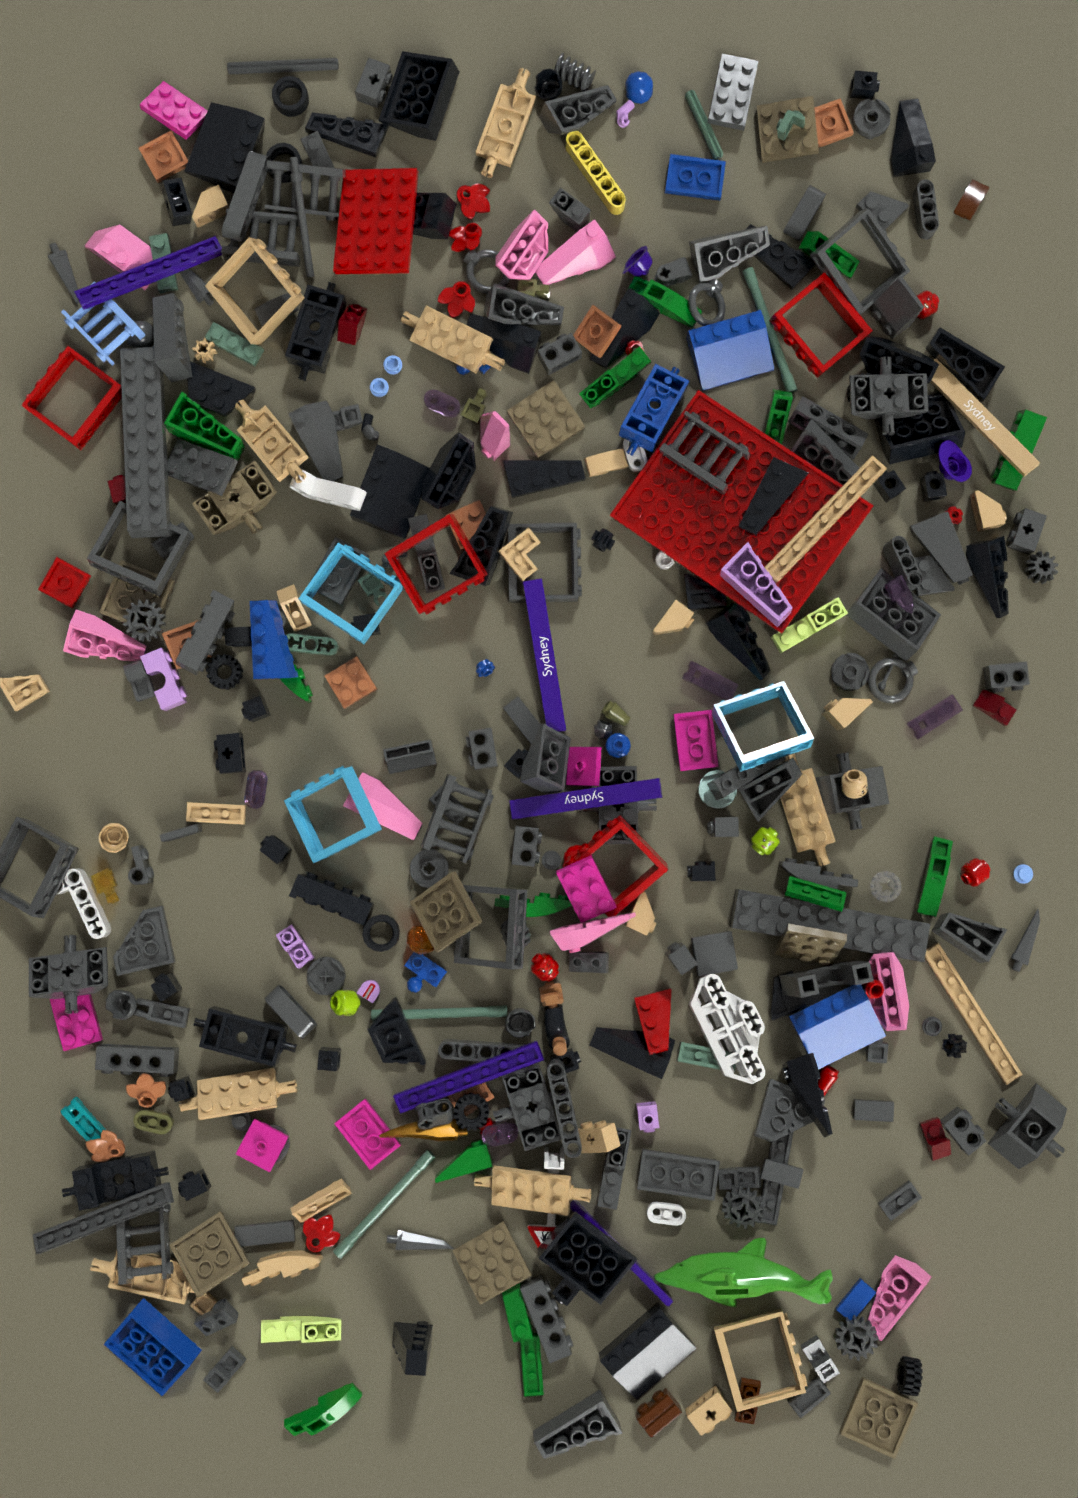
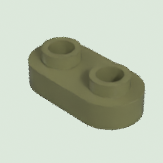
(154, 1121)

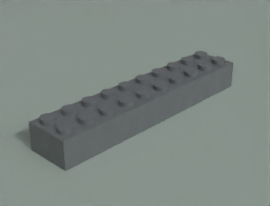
(144, 444)
(864, 930)

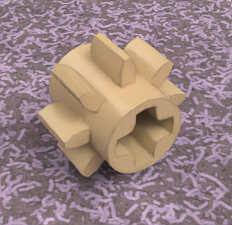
(204, 345)

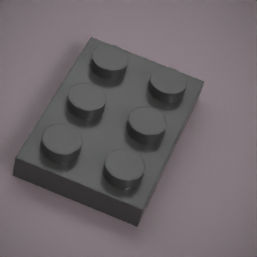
(342, 576)

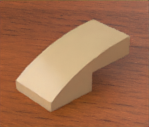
(606, 462)

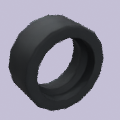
(290, 82)
(283, 148)
(238, 637)
(381, 947)

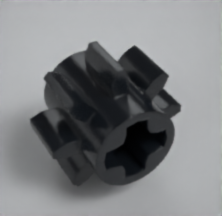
(602, 540)
(954, 1046)

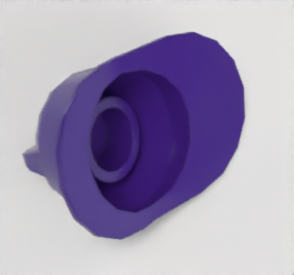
(639, 263)
(953, 462)

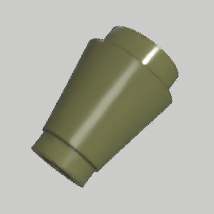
(615, 713)

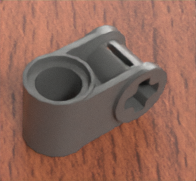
(675, 271)
(434, 1113)

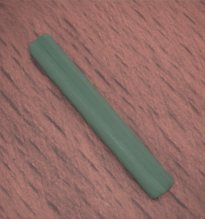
(705, 127)

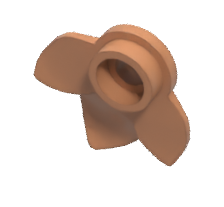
(146, 1090)
(105, 1147)

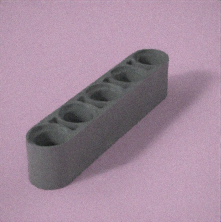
(245, 196)
(476, 1047)
(564, 1117)

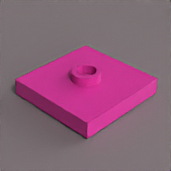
(584, 766)
(262, 1145)

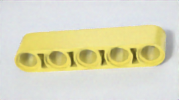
(594, 164)

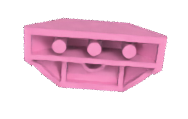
(120, 248)
(524, 248)
(893, 1005)

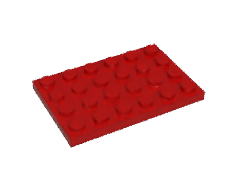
(376, 221)

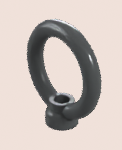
(472, 259)
(713, 290)
(908, 670)

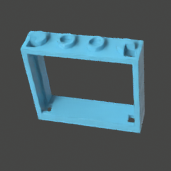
(363, 562)
(772, 752)
(305, 826)

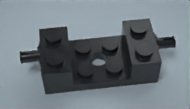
(308, 347)
(264, 1040)
(97, 1183)

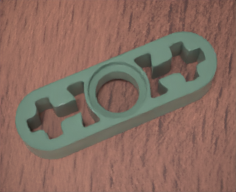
(325, 641)

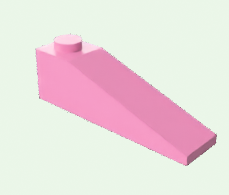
(581, 253)
(493, 435)
(95, 637)
(387, 807)
(577, 935)
(897, 1290)

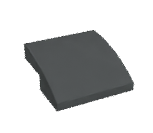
(714, 953)

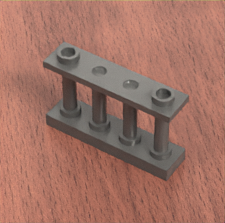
(315, 174)
(288, 256)
(703, 472)
(437, 822)
(126, 1252)

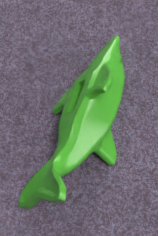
(743, 1275)

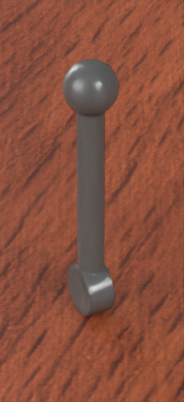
(882, 685)

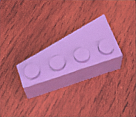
(756, 585)

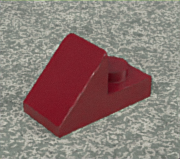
(994, 707)
(935, 1138)

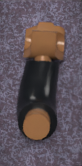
(554, 1021)

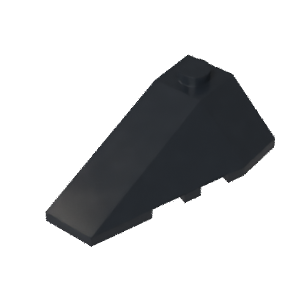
(912, 141)
(636, 317)
(510, 342)
(802, 1079)

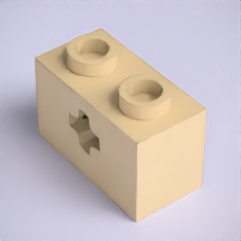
(598, 1137)
(713, 1401)

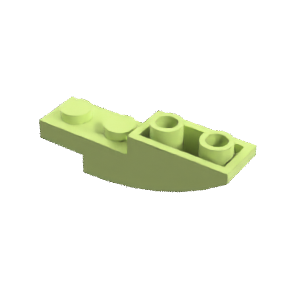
(809, 625)
(301, 1328)

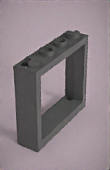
(886, 247)
(575, 555)
(155, 587)
(54, 875)
(515, 931)

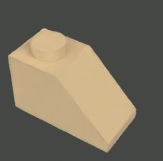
(210, 206)
(987, 512)
(293, 608)
(675, 619)
(644, 918)

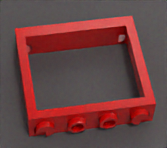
(843, 308)
(98, 415)
(392, 556)
(644, 881)

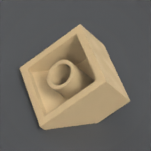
(844, 711)

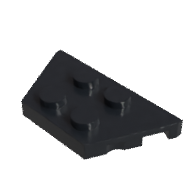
(215, 390)
(394, 1036)

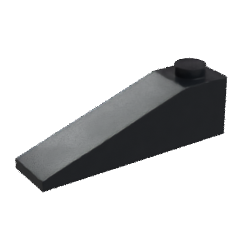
(987, 564)
(733, 631)
(632, 1049)

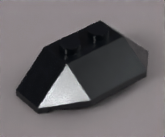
(903, 359)
(449, 472)

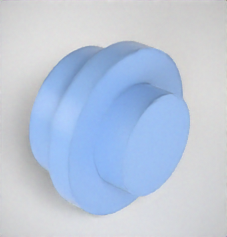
(392, 364)
(379, 387)
(1023, 873)

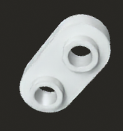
(639, 455)
(665, 1214)

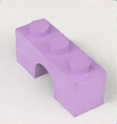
(172, 693)

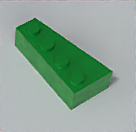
(202, 429)
(1026, 429)

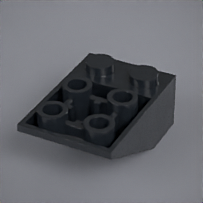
(433, 215)

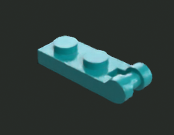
(84, 1122)

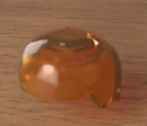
(419, 941)

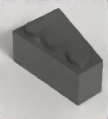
(769, 787)
(969, 936)

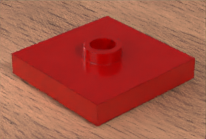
(64, 582)

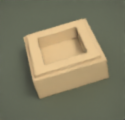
(204, 1303)

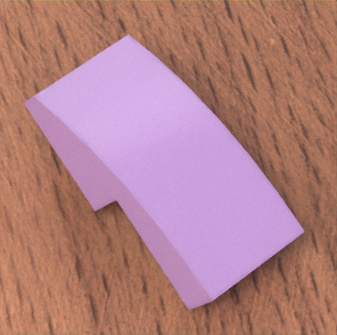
(295, 946)

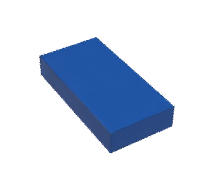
(855, 1299)

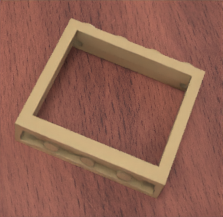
(216, 288)
(794, 1359)

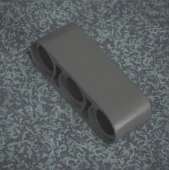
(928, 201)
(804, 212)
(900, 555)
(290, 1011)

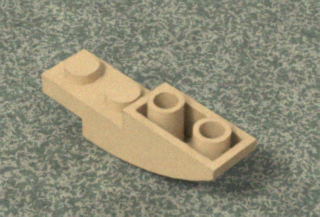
(288, 1262)

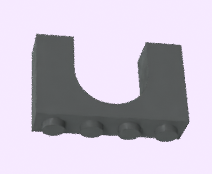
(808, 981)

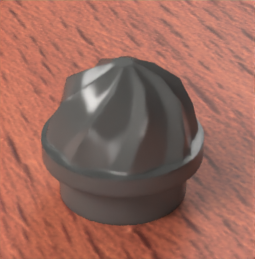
(603, 729)

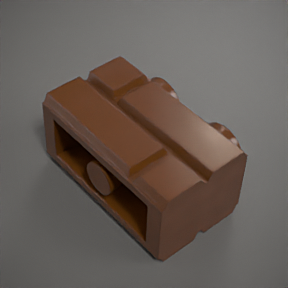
(658, 1412)

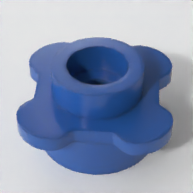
(484, 668)

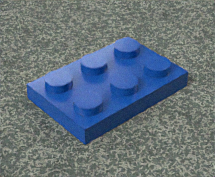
(695, 177)

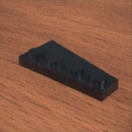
(351, 133)
(785, 262)
(540, 475)
(775, 488)

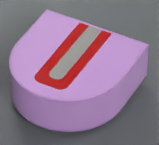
(369, 990)

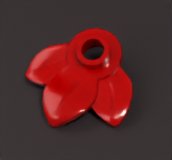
(475, 202)
(465, 237)
(457, 302)
(322, 1230)

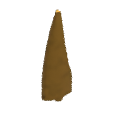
(444, 1132)

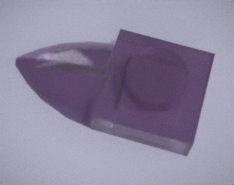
(900, 592)

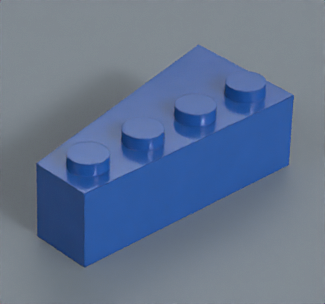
(269, 643)

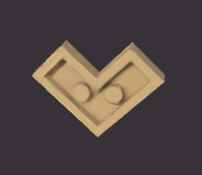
(515, 554)

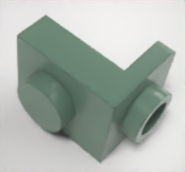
(784, 125)

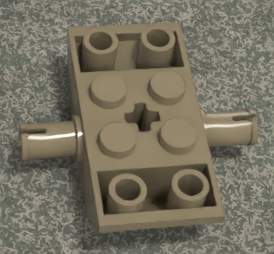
(253, 493)

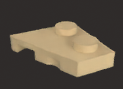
(23, 690)

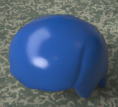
(639, 87)

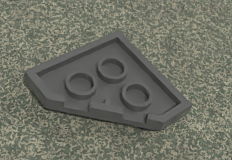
(146, 944)
(780, 1113)

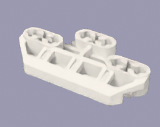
(734, 1029)

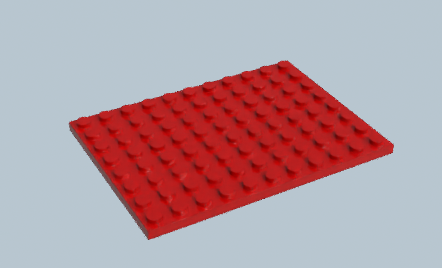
(702, 525)

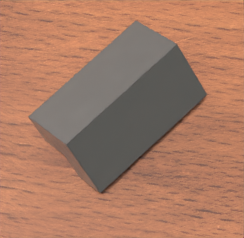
(410, 756)

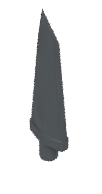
(62, 265)
(197, 286)
(1024, 948)
(412, 1241)

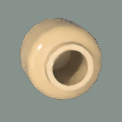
(854, 784)

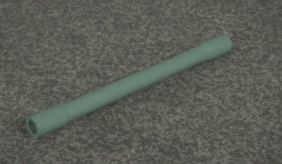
(786, 376)
(491, 1011)
(348, 1242)

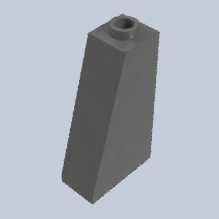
(942, 543)

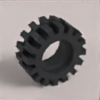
(213, 667)
(468, 1123)
(909, 1376)

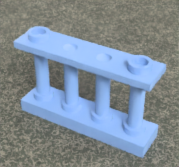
(119, 319)

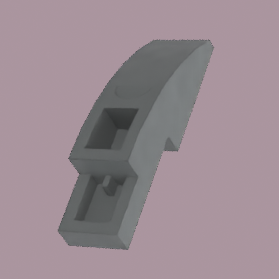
(427, 556)
(811, 873)
(613, 1171)

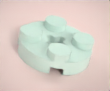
(706, 795)

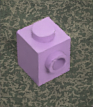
(647, 1116)

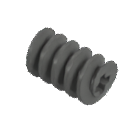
(574, 74)

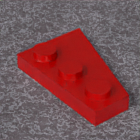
(655, 1019)

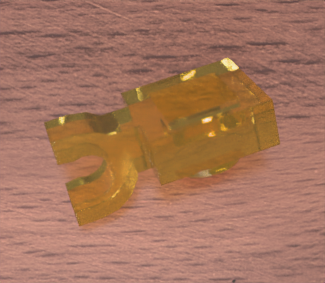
(104, 883)

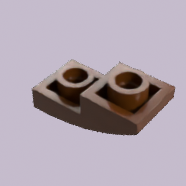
(971, 200)
(748, 1388)

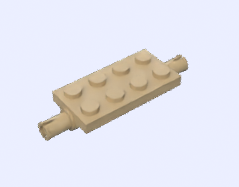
(506, 124)
(452, 340)
(271, 442)
(807, 815)
(237, 1094)
(532, 1190)
(172, 1289)

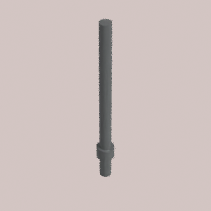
(296, 179)

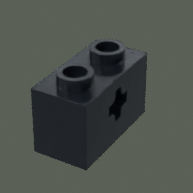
(176, 202)
(236, 762)

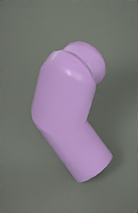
(622, 114)

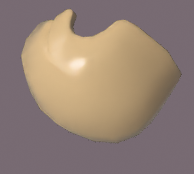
(113, 837)

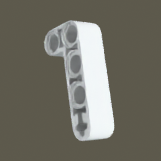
(329, 492)
(83, 905)

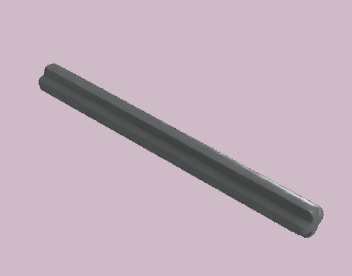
(283, 66)

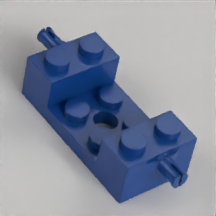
(645, 424)

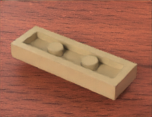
(216, 813)
(320, 1200)

